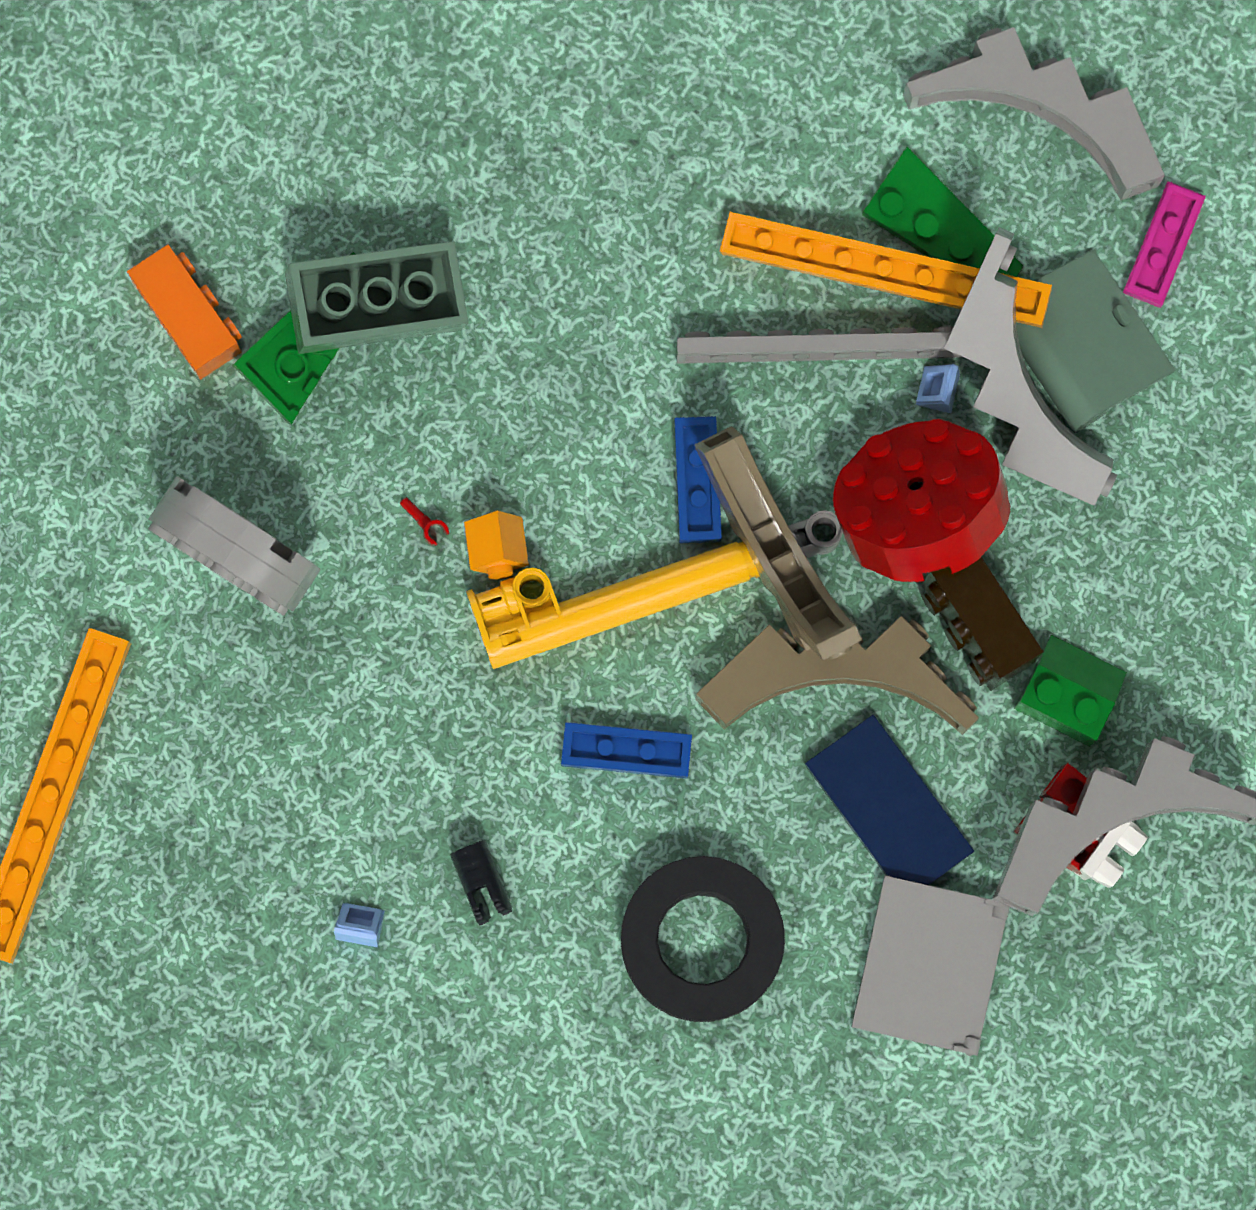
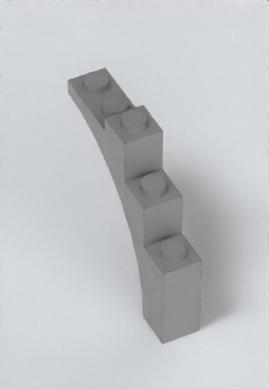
(1053, 91)
(1160, 786)

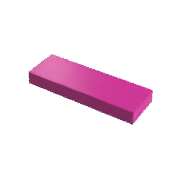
(1164, 244)

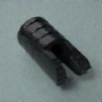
(476, 871)

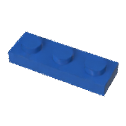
(697, 501)
(626, 750)

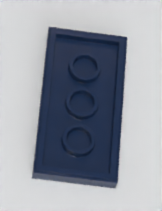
(888, 805)

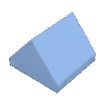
(938, 387)
(359, 924)

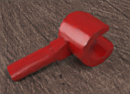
(423, 520)

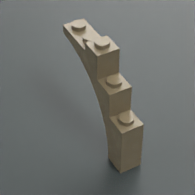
(780, 562)
(891, 663)

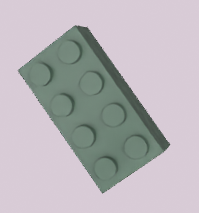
(376, 297)

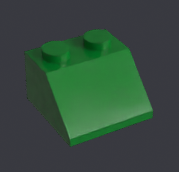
(1071, 691)

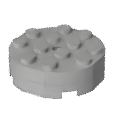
(232, 547)

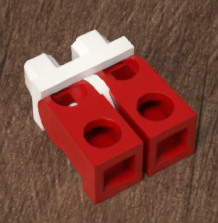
(1092, 860)

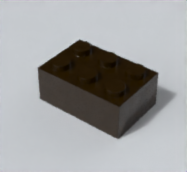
(981, 623)

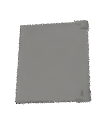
(930, 965)

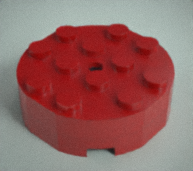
(921, 500)

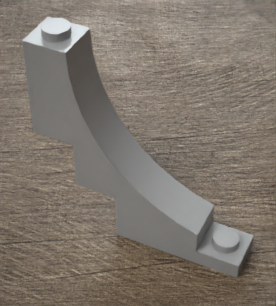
(989, 337)

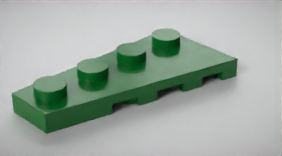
(930, 217)
(280, 372)

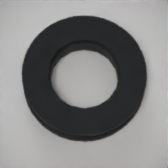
(749, 900)

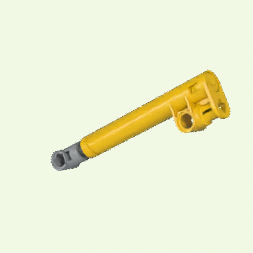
(525, 627)

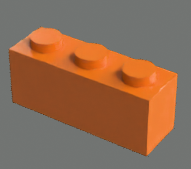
(186, 310)

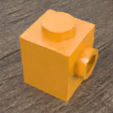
(496, 544)

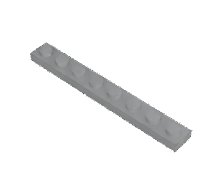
(817, 346)

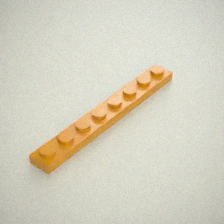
(869, 265)
(56, 783)

